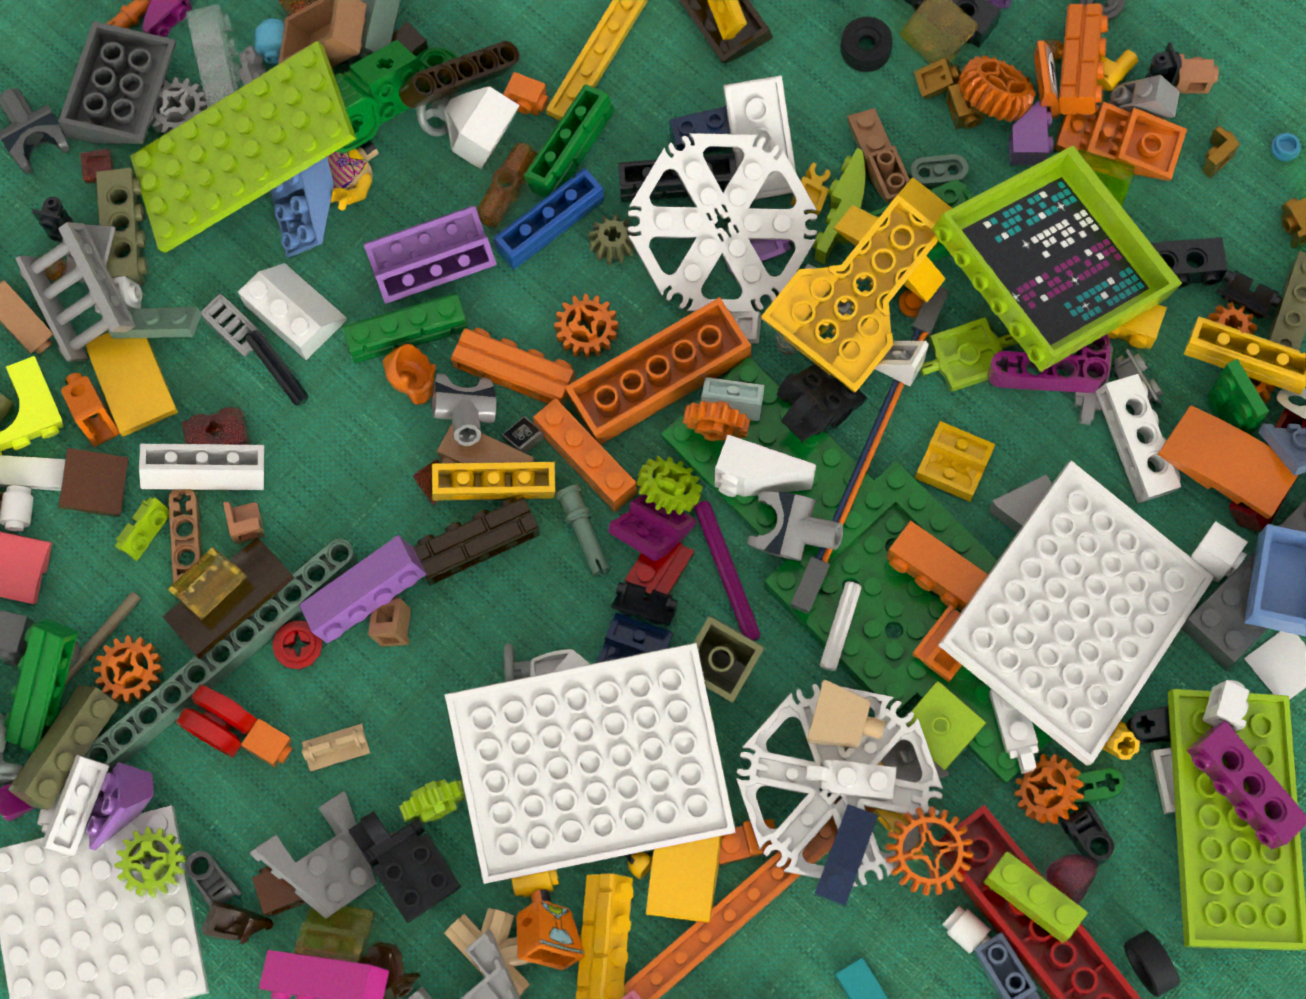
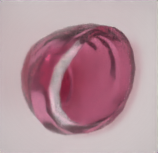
(1072, 875)

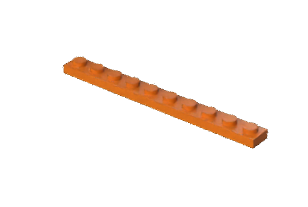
(725, 919)

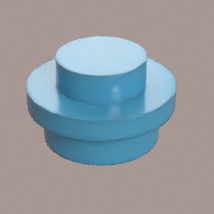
(1285, 147)

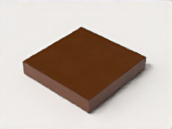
(93, 482)

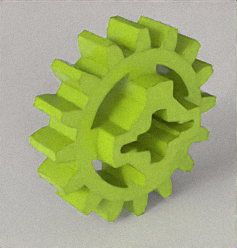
(669, 485)
(433, 801)
(164, 861)

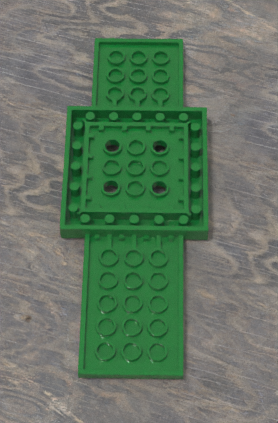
(886, 596)

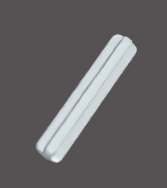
(840, 626)

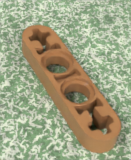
(189, 543)

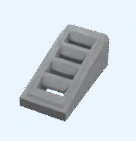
(221, 310)

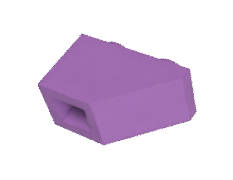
(1029, 137)

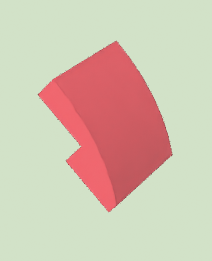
(22, 566)

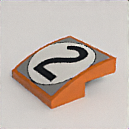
(1046, 78)

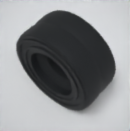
(871, 29)

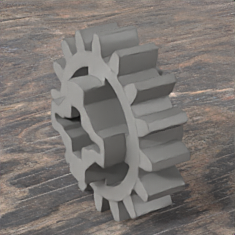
(177, 106)

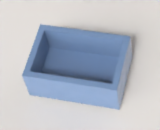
(1278, 581)

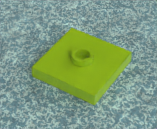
(946, 724)

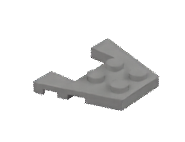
(330, 873)
(489, 959)

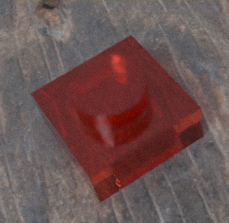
(95, 161)

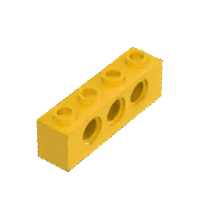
(493, 481)

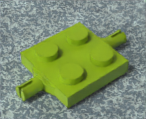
(965, 353)

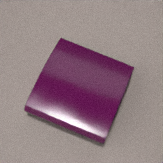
(651, 530)

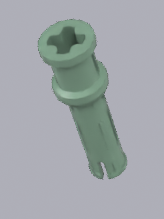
(578, 517)

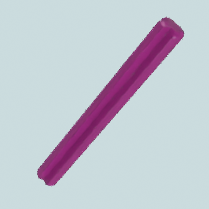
(727, 570)

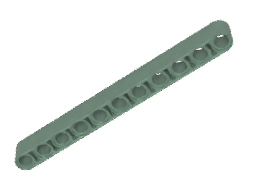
(216, 671)

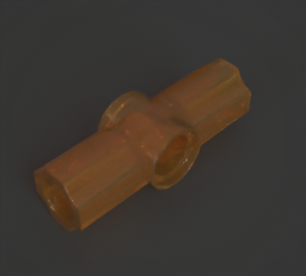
(499, 198)

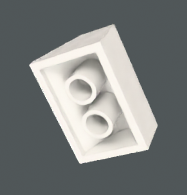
(291, 308)

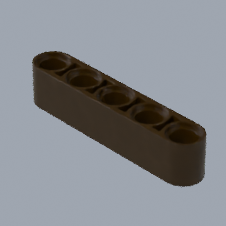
(458, 74)

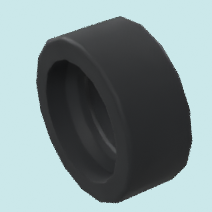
(1151, 963)

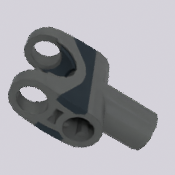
(28, 128)

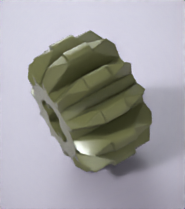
(602, 235)

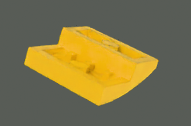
(955, 461)

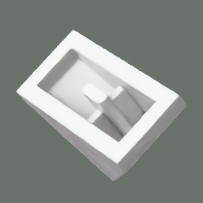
(904, 360)

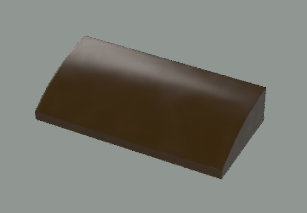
(748, 39)
(263, 581)

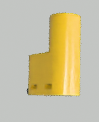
(1117, 70)

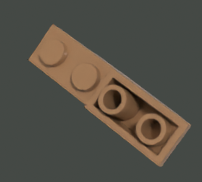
(880, 158)

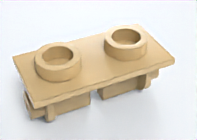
(335, 747)

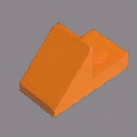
(742, 844)

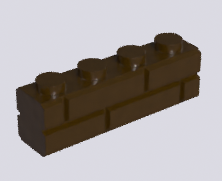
(476, 540)

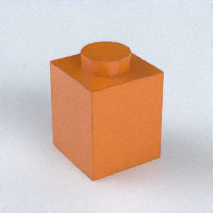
(267, 743)

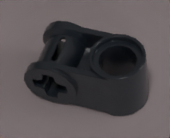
(1156, 723)
(1087, 832)

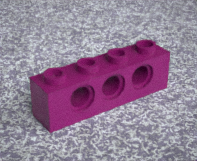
(1264, 790)

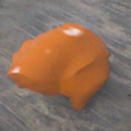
(410, 373)

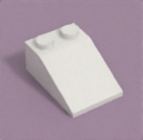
(751, 469)

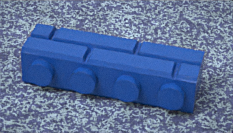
(549, 219)

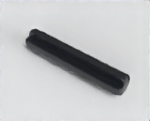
(277, 367)

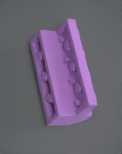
(429, 254)

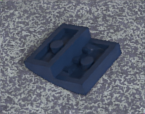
(632, 637)

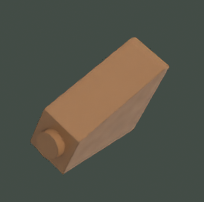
(22, 321)

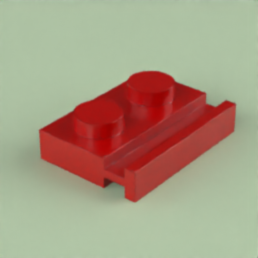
(663, 573)

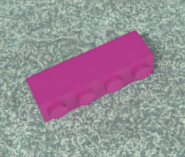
(320, 978)

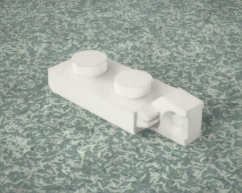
(1016, 732)
(854, 779)

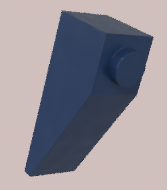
(846, 855)

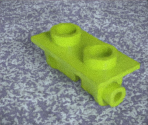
(149, 520)

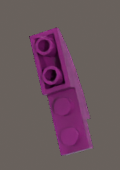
(164, 15)

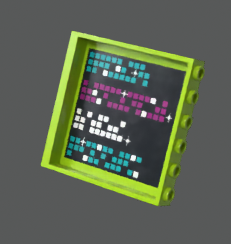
(1056, 257)

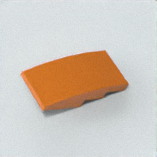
(1126, 137)
(1228, 461)

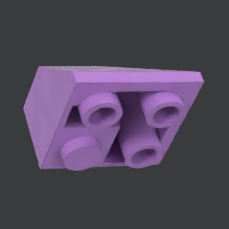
(119, 802)

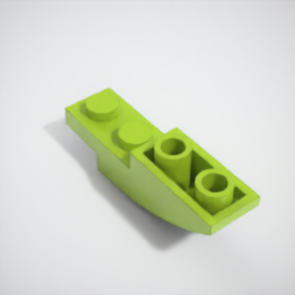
(843, 194)

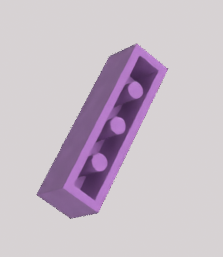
(362, 589)

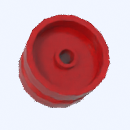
(218, 717)

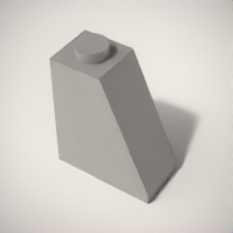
(1017, 505)

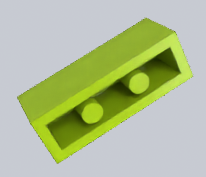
(1035, 897)

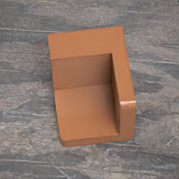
(244, 522)

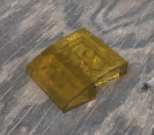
(938, 30)
(207, 583)
(336, 937)

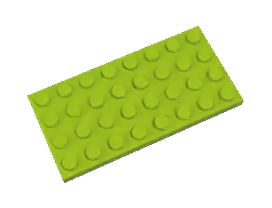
(242, 147)
(1230, 882)

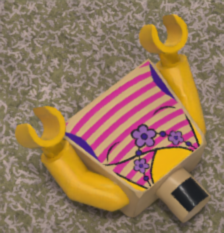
(351, 174)

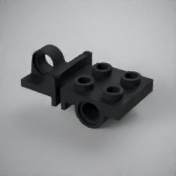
(816, 401)
(408, 865)

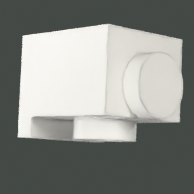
(1227, 704)

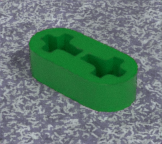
(1099, 794)

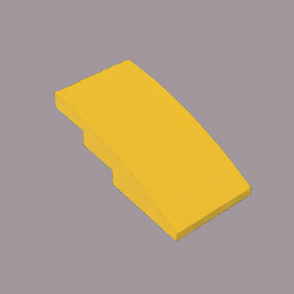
(131, 381)
(684, 880)

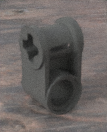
(215, 883)

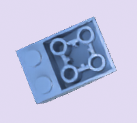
(303, 207)

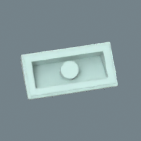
(739, 395)

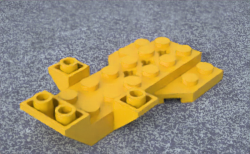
(888, 255)

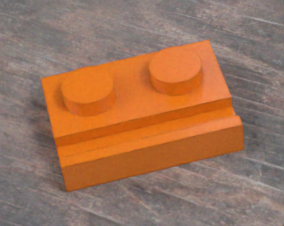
(934, 655)

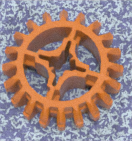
(996, 88)
(931, 865)

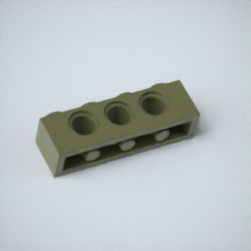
(112, 187)
(1290, 315)

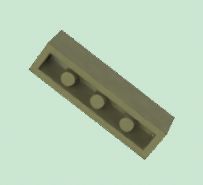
(68, 736)

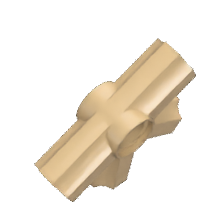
(464, 933)

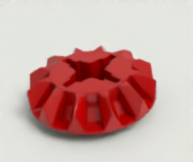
(287, 636)

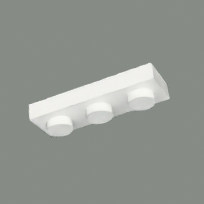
(75, 805)

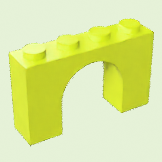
(37, 409)

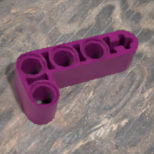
(1049, 379)

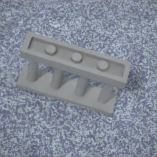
(101, 291)

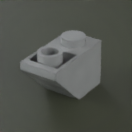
(1149, 94)

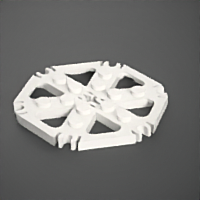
(694, 223)
(817, 807)

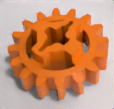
(576, 331)
(716, 420)
(124, 681)
(1049, 802)

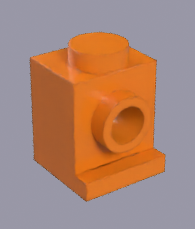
(527, 93)

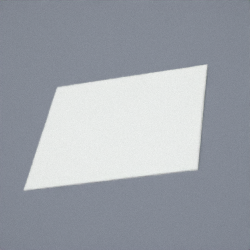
(1281, 664)

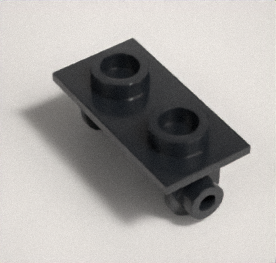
(1166, 64)
(52, 217)
(1259, 302)
(657, 609)

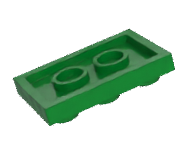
(1237, 399)

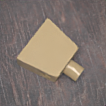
(842, 718)

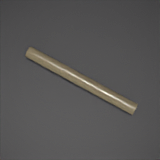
(103, 633)

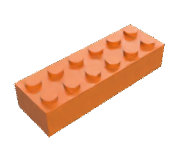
(658, 371)

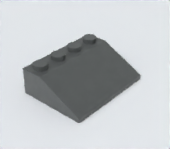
(116, 85)

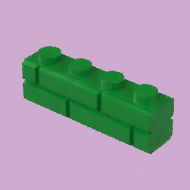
(569, 141)
(405, 326)
(40, 683)

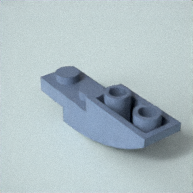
(1005, 970)

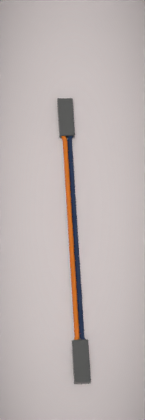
(817, 569)

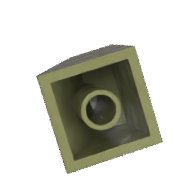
(726, 658)

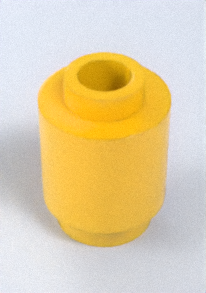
(530, 883)

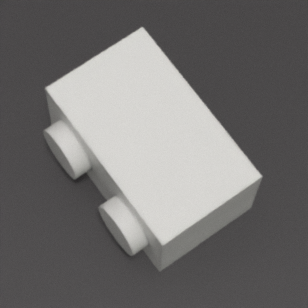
(1220, 552)

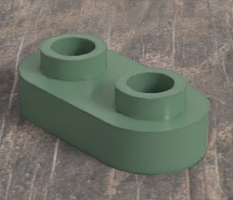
(937, 169)

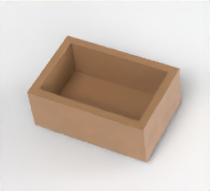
(332, 23)

